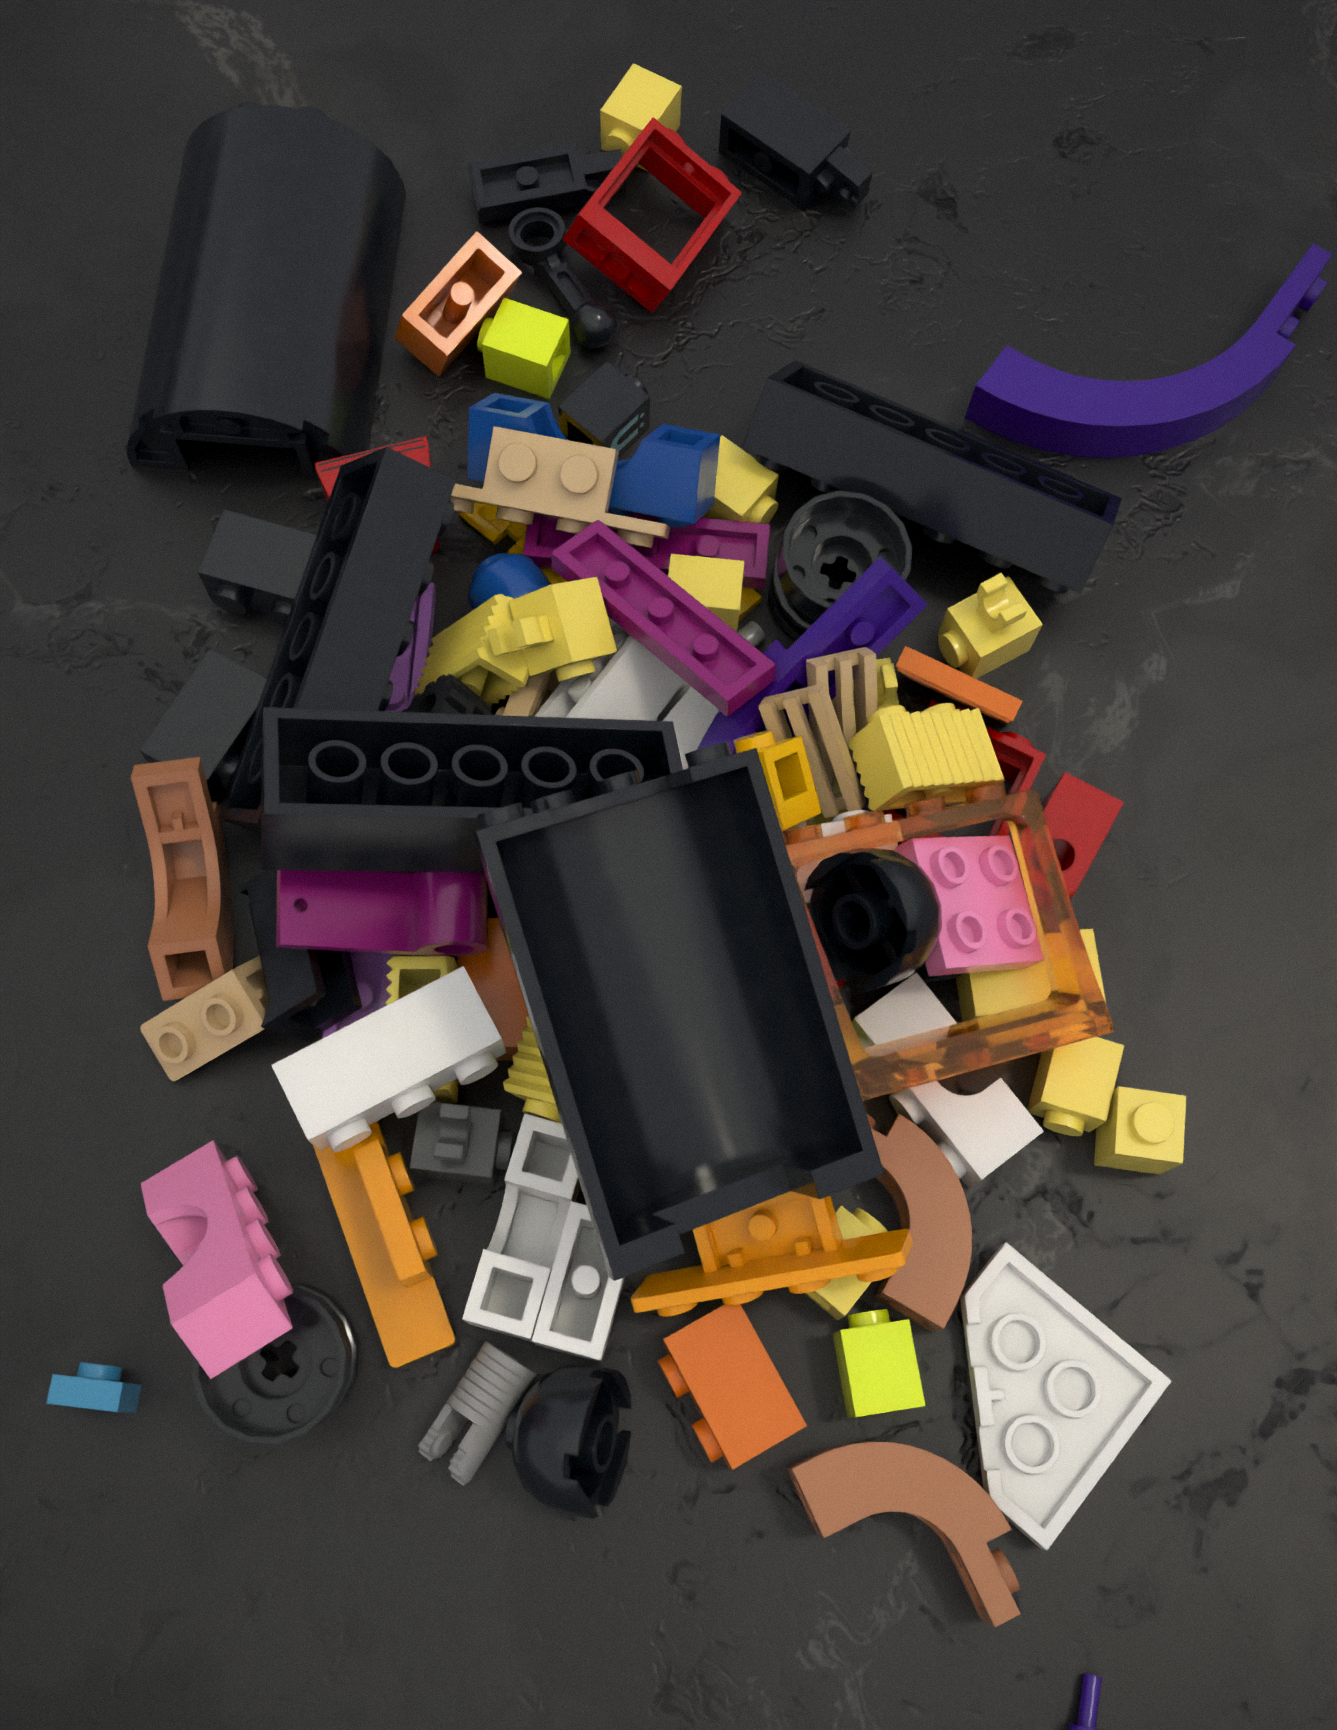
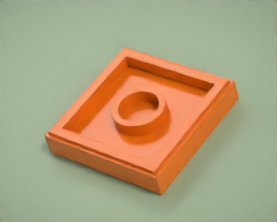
(958, 686)

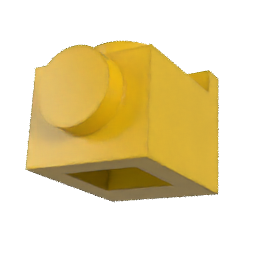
(786, 775)

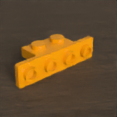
(388, 1247)
(769, 1247)

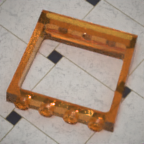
(1075, 1002)

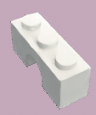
(971, 1130)
(527, 1233)

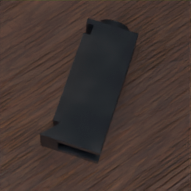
(304, 986)

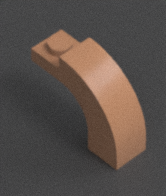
(192, 884)
(939, 1221)
(878, 1477)

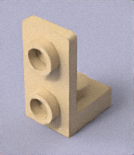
(209, 1020)

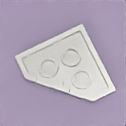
(1047, 1393)

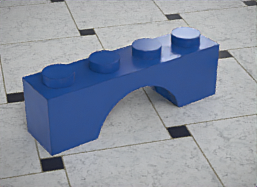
(665, 478)

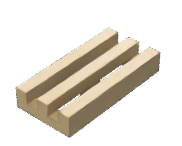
(865, 693)
(819, 698)

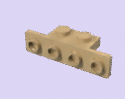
(554, 480)

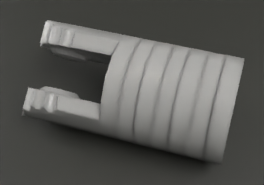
(486, 1397)

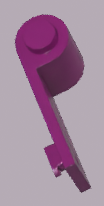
(383, 912)

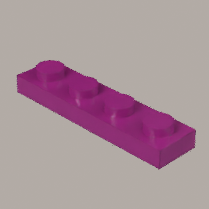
(705, 539)
(666, 618)

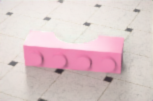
(230, 1283)

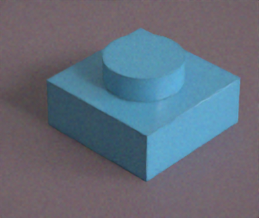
(95, 1388)

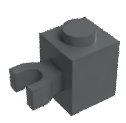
(461, 1144)

